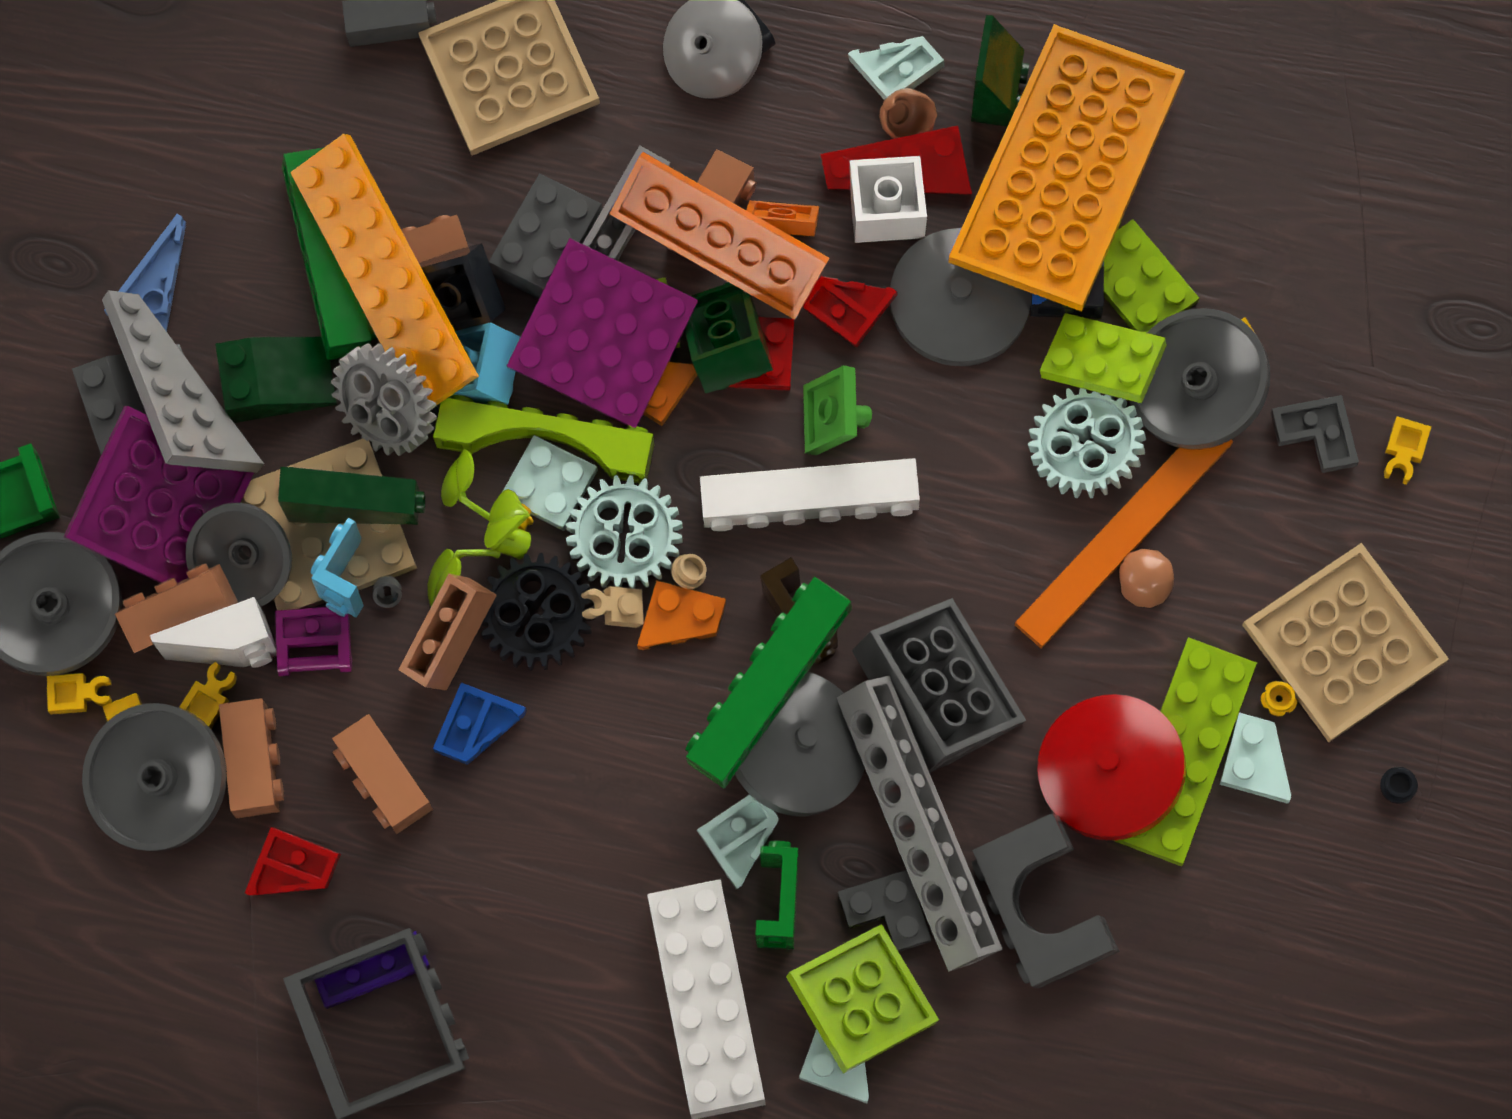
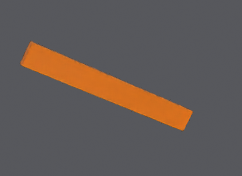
(1116, 541)

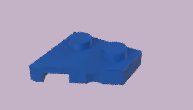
(475, 723)

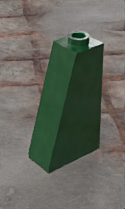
(336, 496)

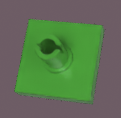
(832, 410)

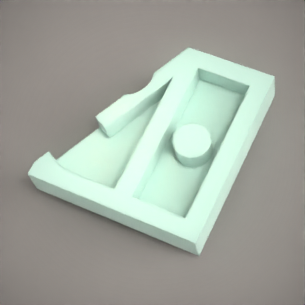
(897, 65)
(1256, 760)
(824, 1071)

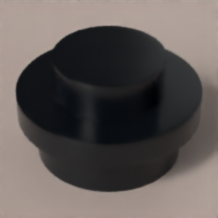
(1398, 785)

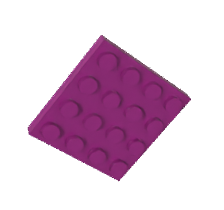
(602, 333)
(142, 507)

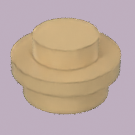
(688, 571)

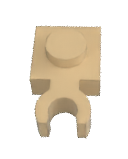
(618, 604)

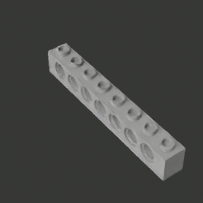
(919, 823)

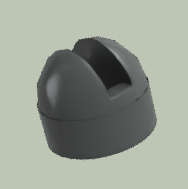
(379, 594)

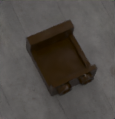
(777, 586)

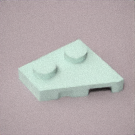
(738, 835)

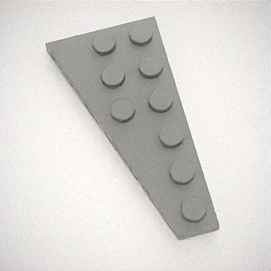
(178, 404)

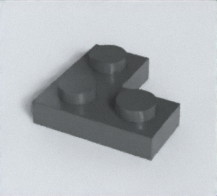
(1324, 423)
(890, 899)

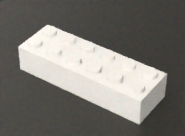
(706, 999)

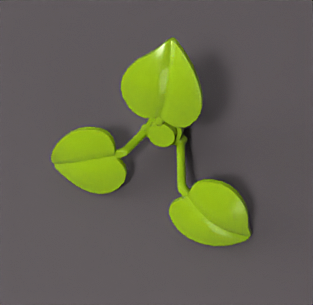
(501, 532)

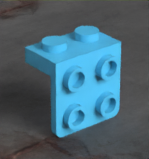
(326, 571)

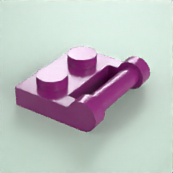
(312, 629)

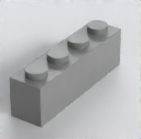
(609, 233)

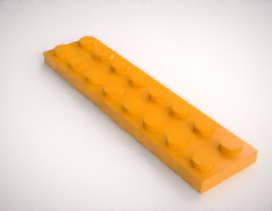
(382, 267)

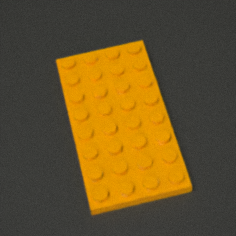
(1066, 167)

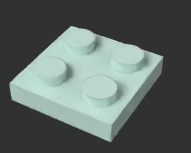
(550, 481)

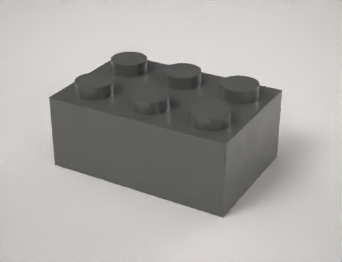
(540, 233)

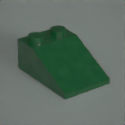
(998, 75)
(726, 338)
(274, 376)

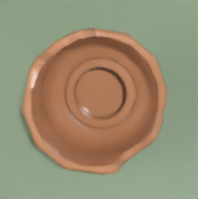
(907, 113)
(1146, 578)

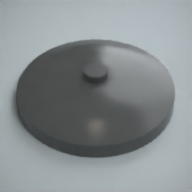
(952, 310)
(1206, 381)
(55, 604)
(805, 755)
(154, 777)

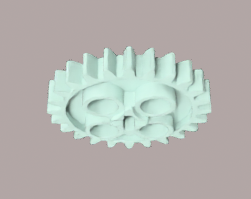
(1072, 468)
(592, 530)

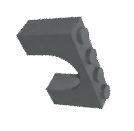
(386, 20)
(1004, 867)

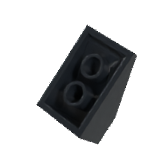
(465, 286)

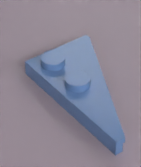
(157, 272)

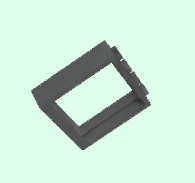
(317, 1043)

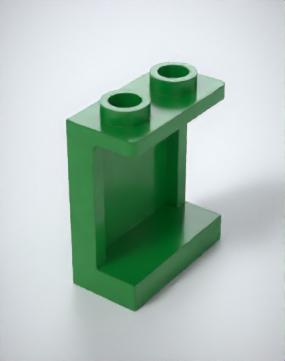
(24, 493)
(780, 933)

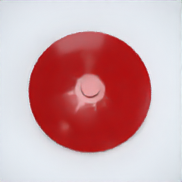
(1111, 767)

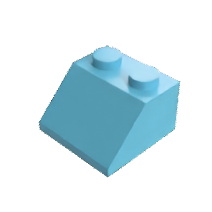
(489, 352)

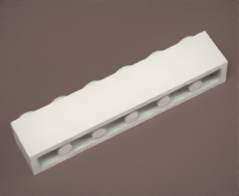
(810, 494)

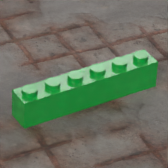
(336, 306)
(768, 681)

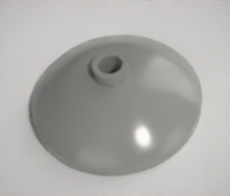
(730, 52)

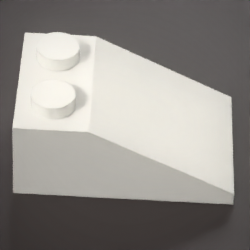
(226, 636)

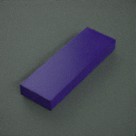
(366, 976)

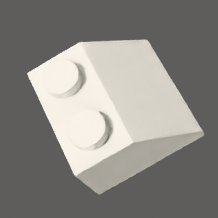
(887, 199)

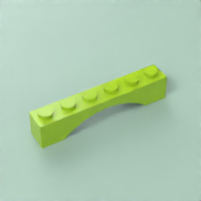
(475, 425)

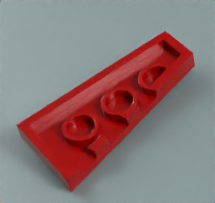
(940, 156)

